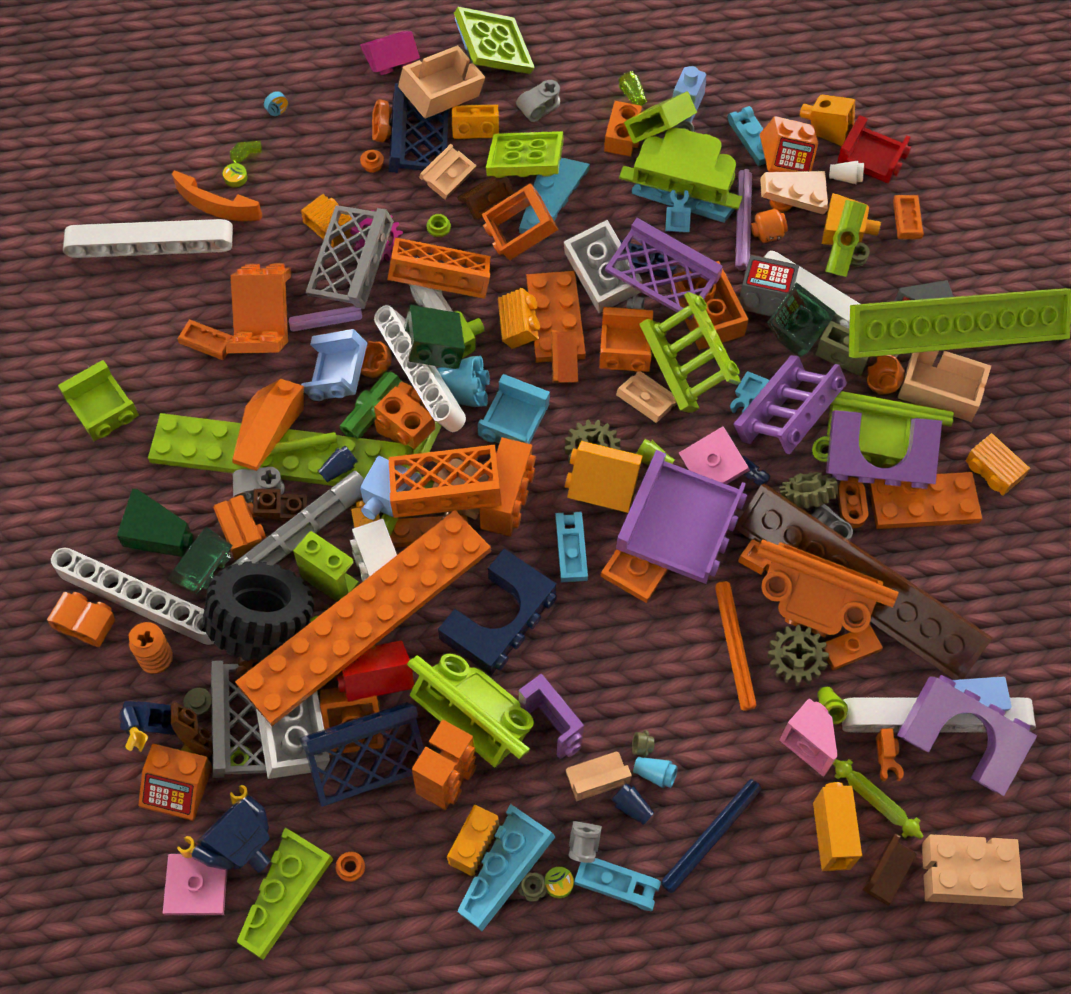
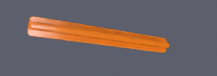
(735, 646)

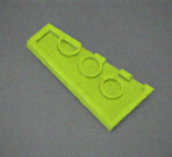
(288, 883)

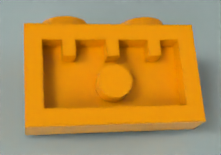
(475, 121)

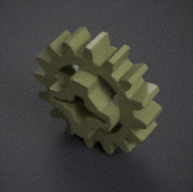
(592, 434)
(810, 489)
(787, 656)

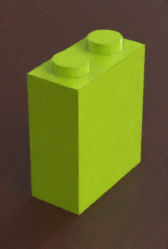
(660, 117)

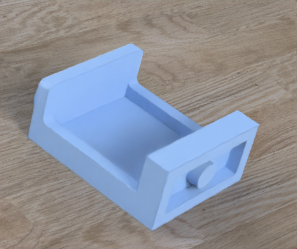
(336, 365)

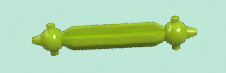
(877, 799)

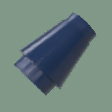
(338, 464)
(632, 803)

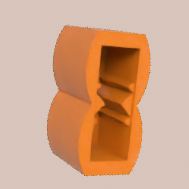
(81, 618)

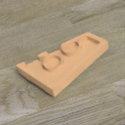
(797, 189)

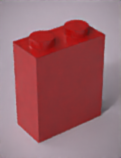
(377, 672)

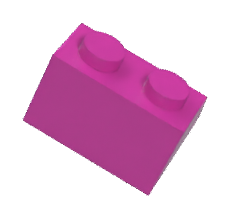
(391, 51)

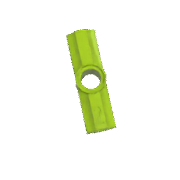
(850, 221)

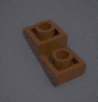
(277, 506)
(186, 727)

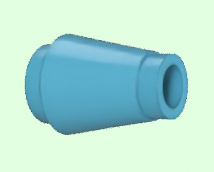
(656, 771)

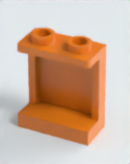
(623, 340)

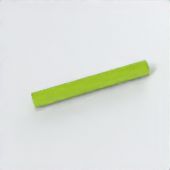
(304, 443)

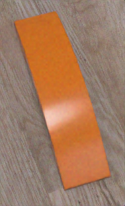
(238, 210)

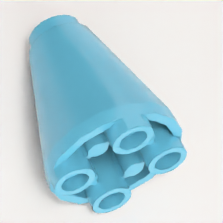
(468, 381)

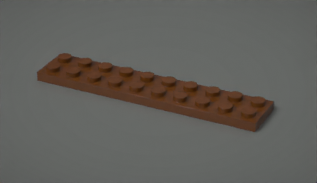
(916, 617)

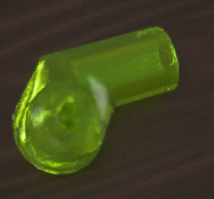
(243, 149)

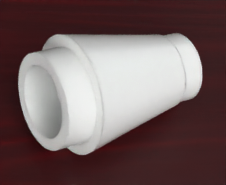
(847, 172)

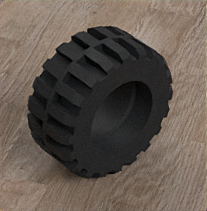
(250, 587)

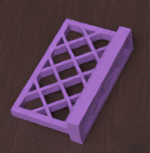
(670, 249)

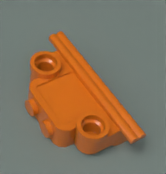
(820, 591)

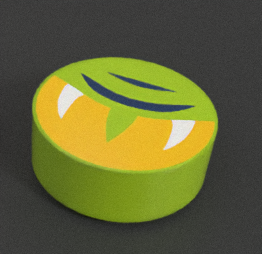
(235, 175)
(559, 882)

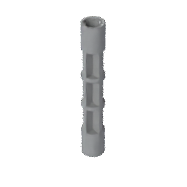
(311, 518)

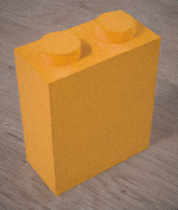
(603, 476)
(837, 827)

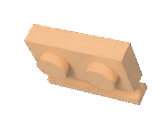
(447, 172)
(647, 396)

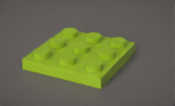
(493, 40)
(525, 154)

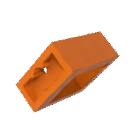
(508, 208)

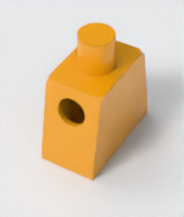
(831, 117)
(833, 217)

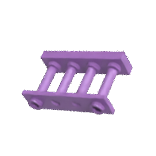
(777, 391)

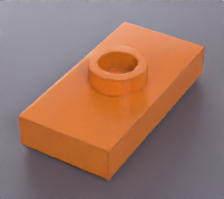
(908, 217)
(204, 339)
(852, 647)

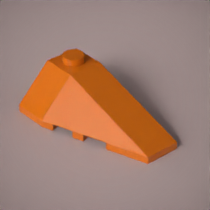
(266, 421)

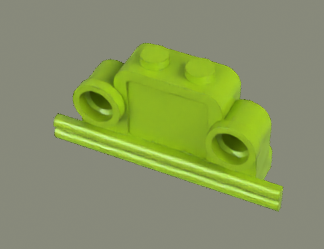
(684, 163)
(885, 425)
(474, 705)

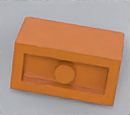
(564, 357)

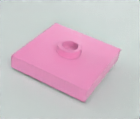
(715, 457)
(193, 888)

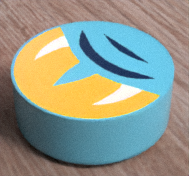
(275, 103)

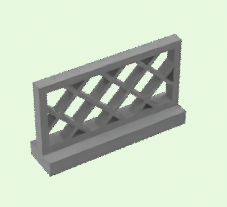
(369, 255)
(221, 725)

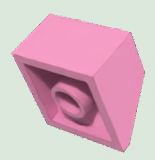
(812, 736)

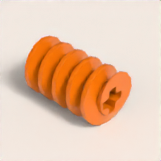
(150, 647)

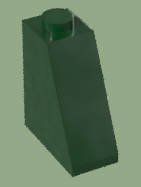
(153, 527)

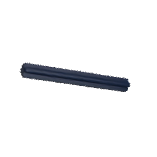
(711, 836)

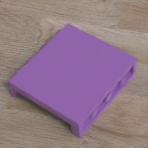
(680, 520)

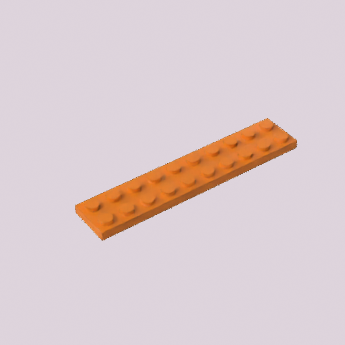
(362, 617)

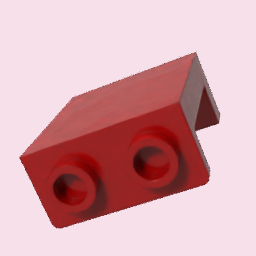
(877, 152)

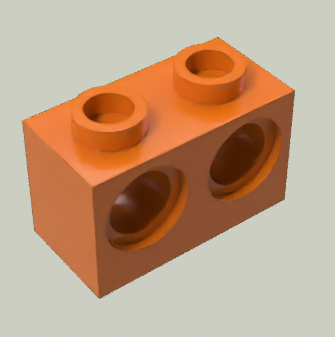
(617, 136)
(409, 414)

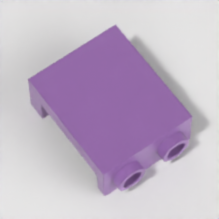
(542, 695)

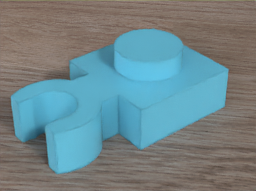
(678, 216)
(748, 390)

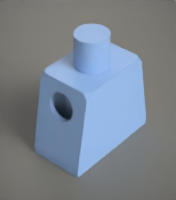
(693, 82)
(376, 488)

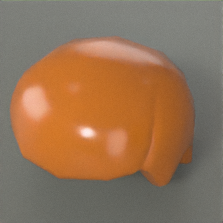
(376, 360)
(885, 375)

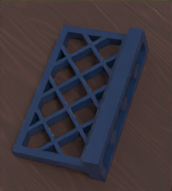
(399, 133)
(356, 730)

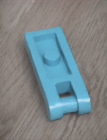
(748, 133)
(571, 547)
(617, 883)

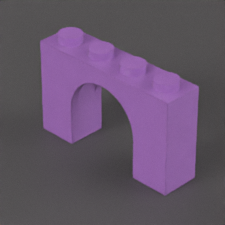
(916, 467)
(1007, 739)

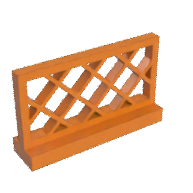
(441, 276)
(445, 496)

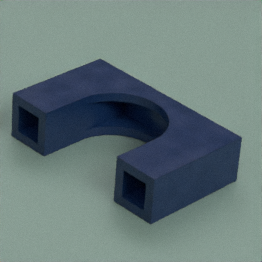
(490, 647)

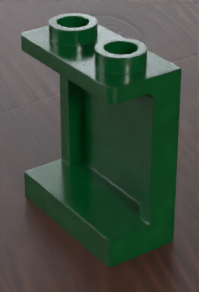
(435, 337)

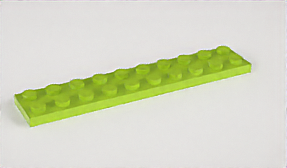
(959, 322)
(212, 443)

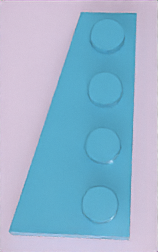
(555, 190)
(697, 206)
(512, 856)

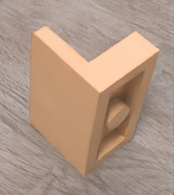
(598, 776)

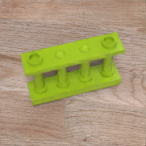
(666, 353)

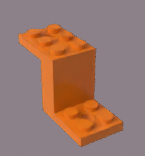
(259, 309)

